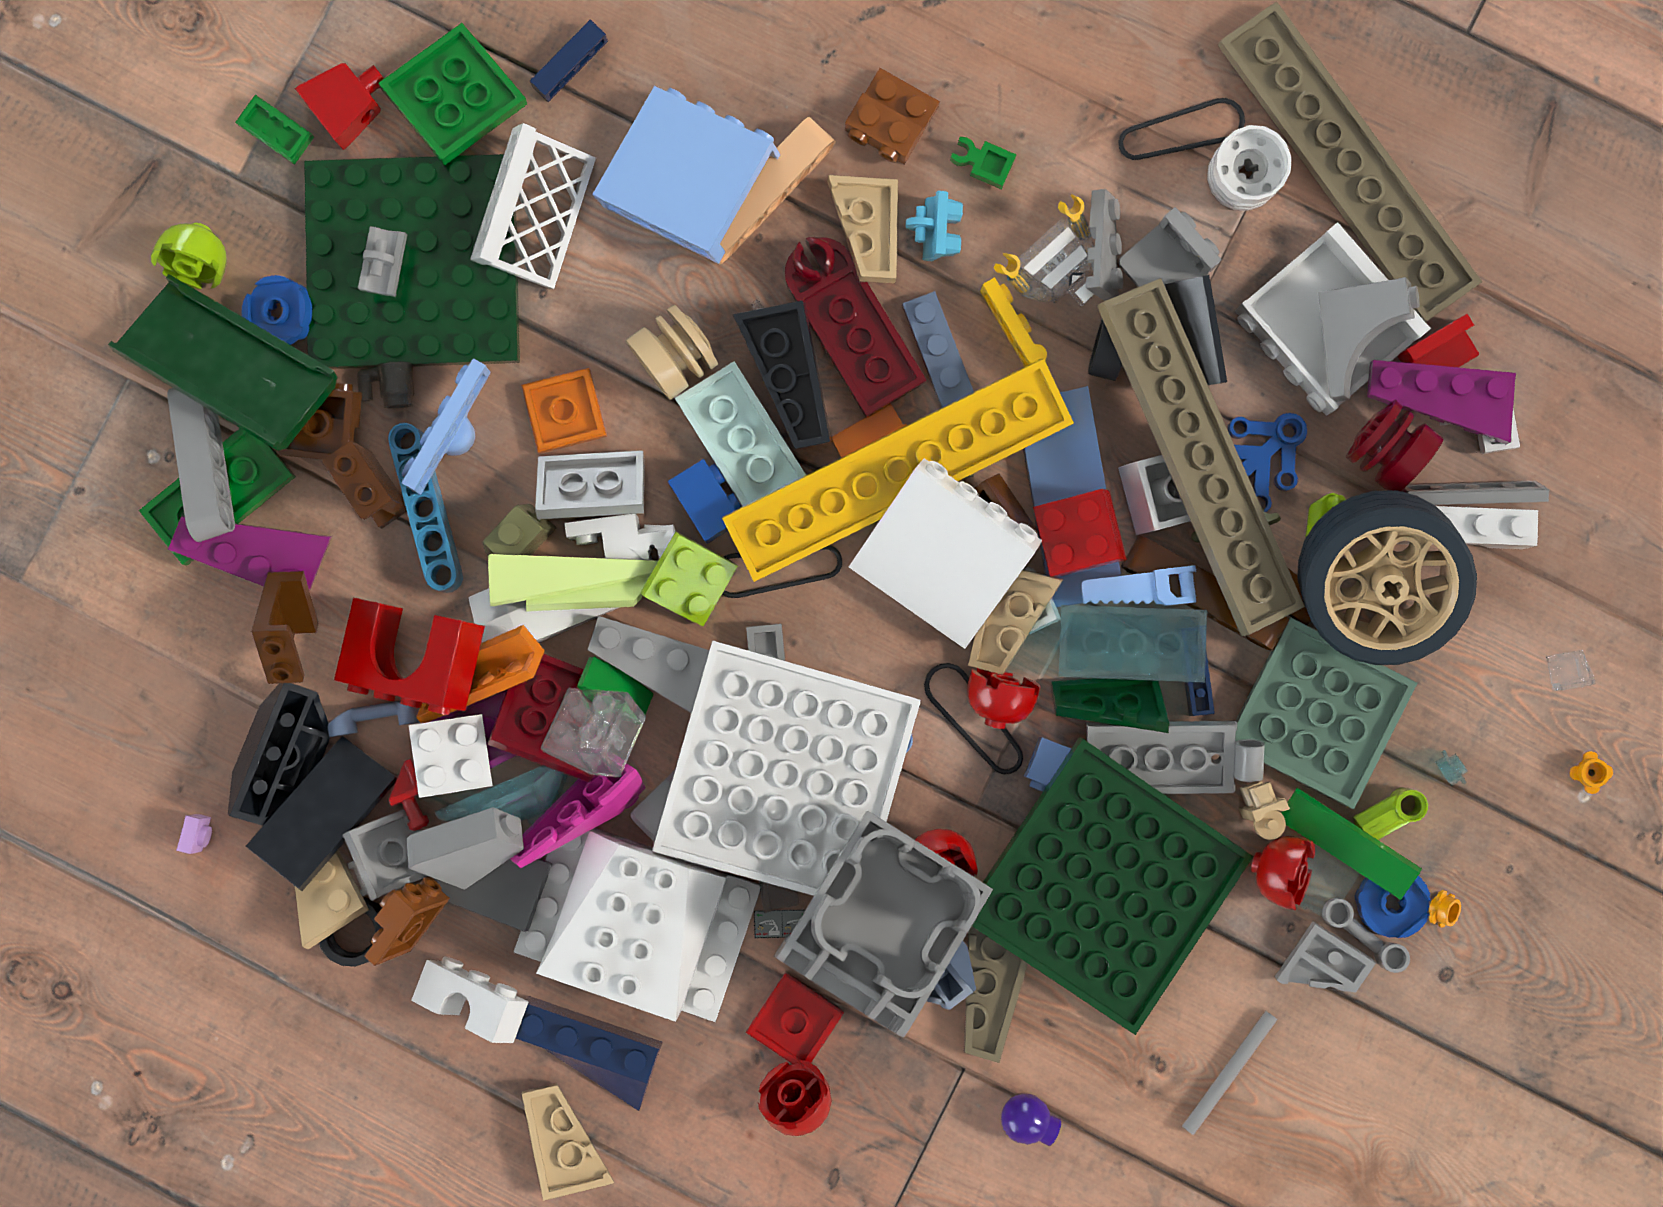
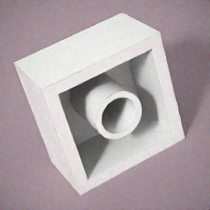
(450, 755)

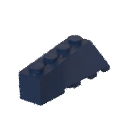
(599, 1050)

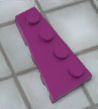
(1460, 396)

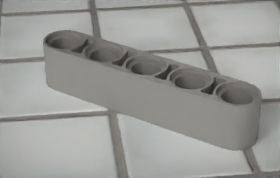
(200, 468)

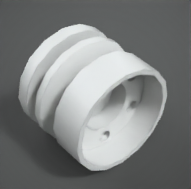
(1260, 152)

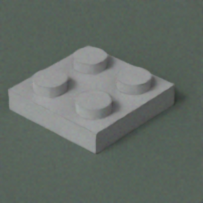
(382, 854)

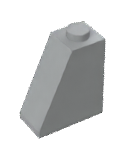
(466, 847)

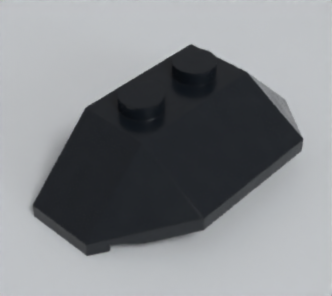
(278, 752)

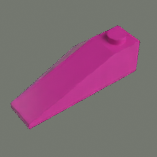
(579, 811)

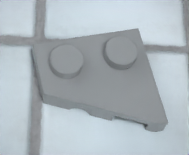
(1325, 962)

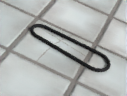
(1173, 115)
(787, 584)
(961, 730)

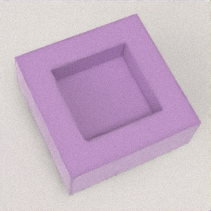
(194, 834)

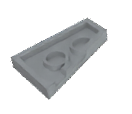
(1103, 256)

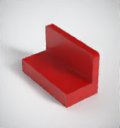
(1445, 347)

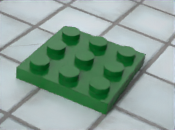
(453, 93)

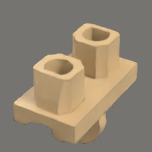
(1263, 809)

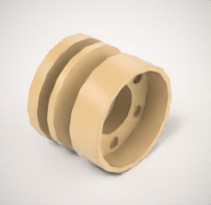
(672, 351)

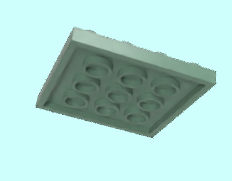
(1322, 713)

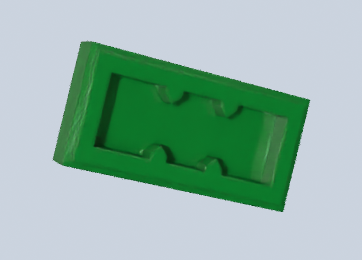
(274, 129)

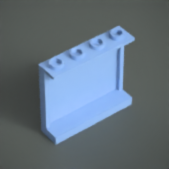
(684, 171)

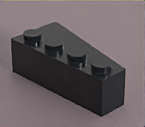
(786, 358)

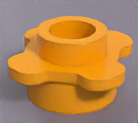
(1601, 770)
(1444, 909)

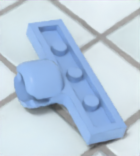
(450, 430)

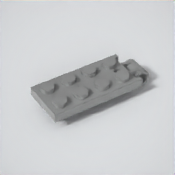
(1182, 758)

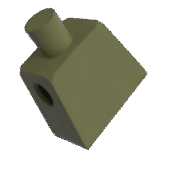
(518, 532)

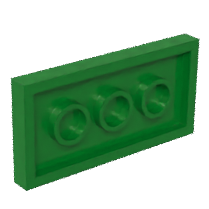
(253, 477)

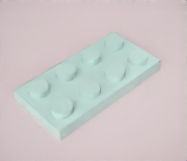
(739, 435)

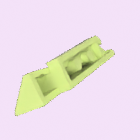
(566, 581)

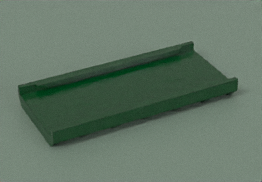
(227, 364)

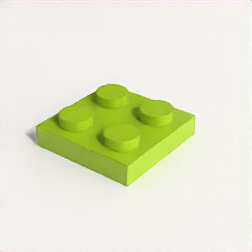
(689, 579)

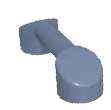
(346, 722)

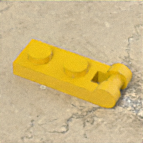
(1014, 326)

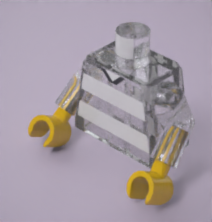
(1055, 261)

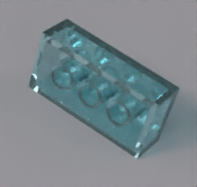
(1133, 643)

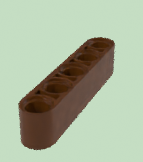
(1149, 556)

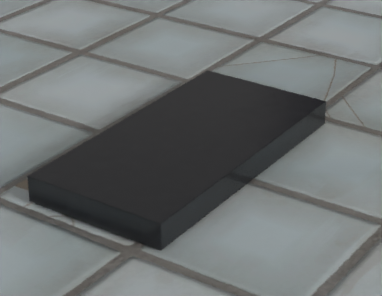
(319, 812)

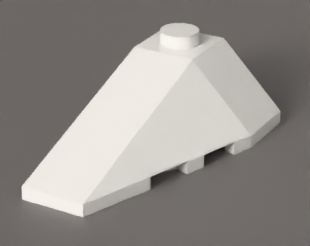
(539, 623)

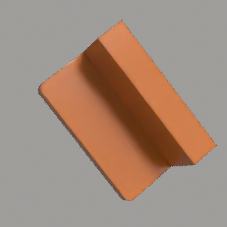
(867, 431)

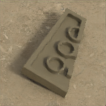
(991, 1006)

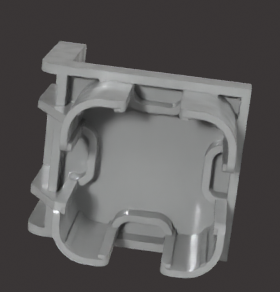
(884, 924)

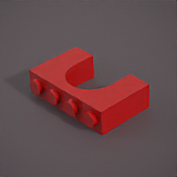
(440, 679)

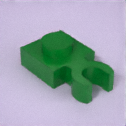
(989, 164)

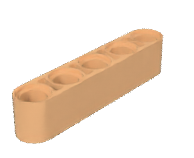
(778, 178)

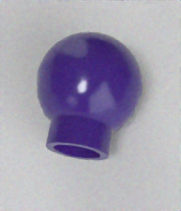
(1028, 1120)

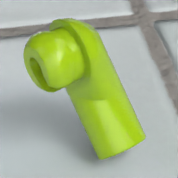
(1321, 507)

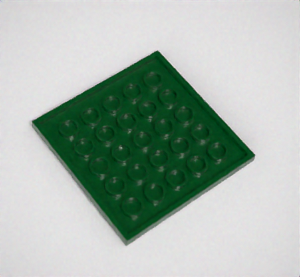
(443, 300)
(1108, 886)

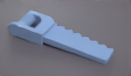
(1143, 586)

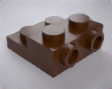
(329, 426)

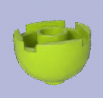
(191, 254)

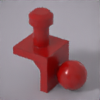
(405, 792)

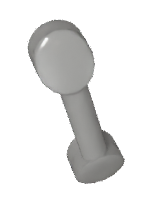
(1388, 955)

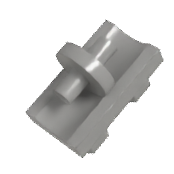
(382, 261)

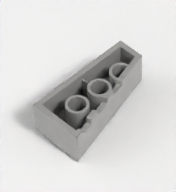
(652, 659)

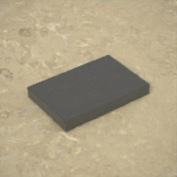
(504, 894)

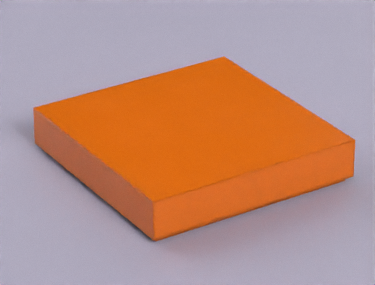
(564, 410)

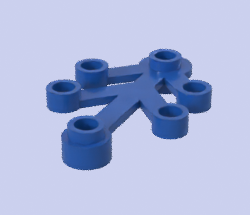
(1258, 457)

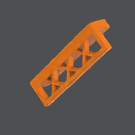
(499, 666)

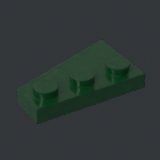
(1112, 702)

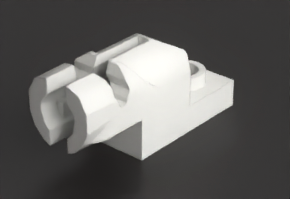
(622, 536)

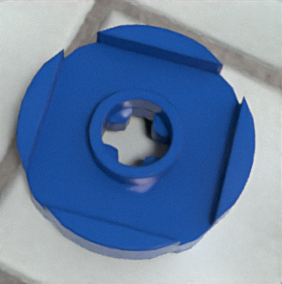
(296, 305)
(1389, 922)

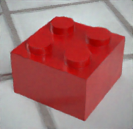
(1079, 533)

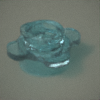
(1452, 768)

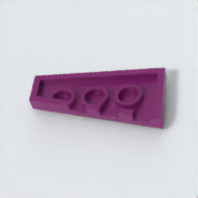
(255, 551)

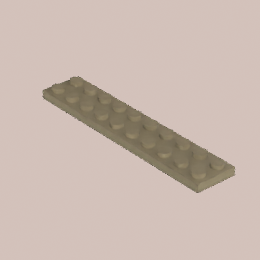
(1348, 160)
(1201, 456)

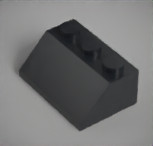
(1197, 315)

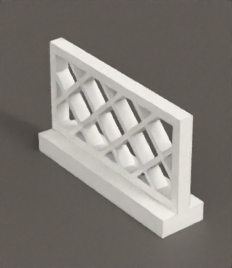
(505, 196)

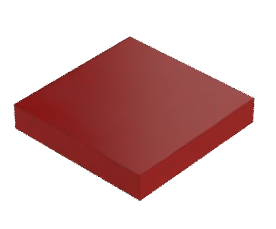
(794, 1020)

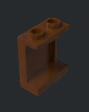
(365, 484)
(281, 614)

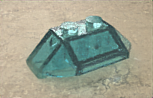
(522, 796)

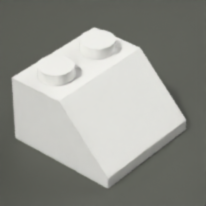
(1152, 495)

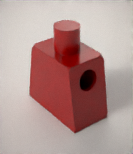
(342, 101)

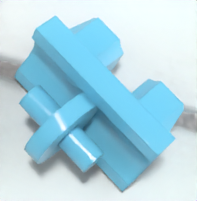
(931, 226)

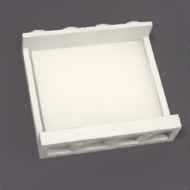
(1289, 317)
(945, 552)

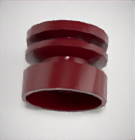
(1394, 447)

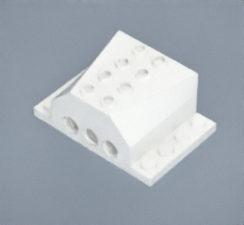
(639, 925)

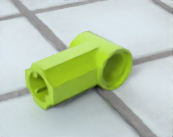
(1387, 814)

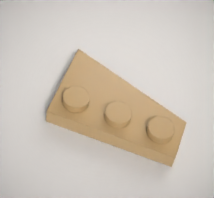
(869, 224)
(328, 902)
(560, 1145)

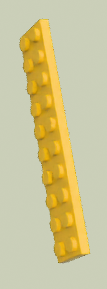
(866, 482)

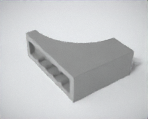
(1354, 318)

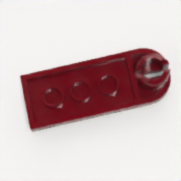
(852, 325)

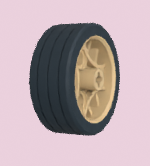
(1386, 578)

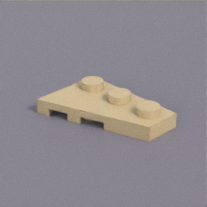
(1012, 621)

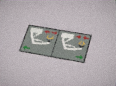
(776, 923)

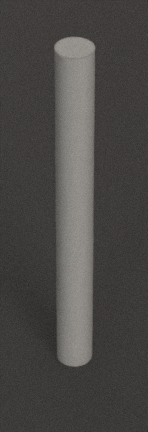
(1229, 1072)

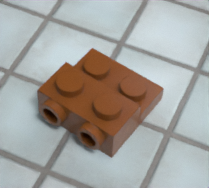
(891, 117)
(405, 919)

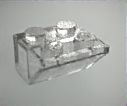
(595, 731)

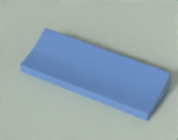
(1066, 467)

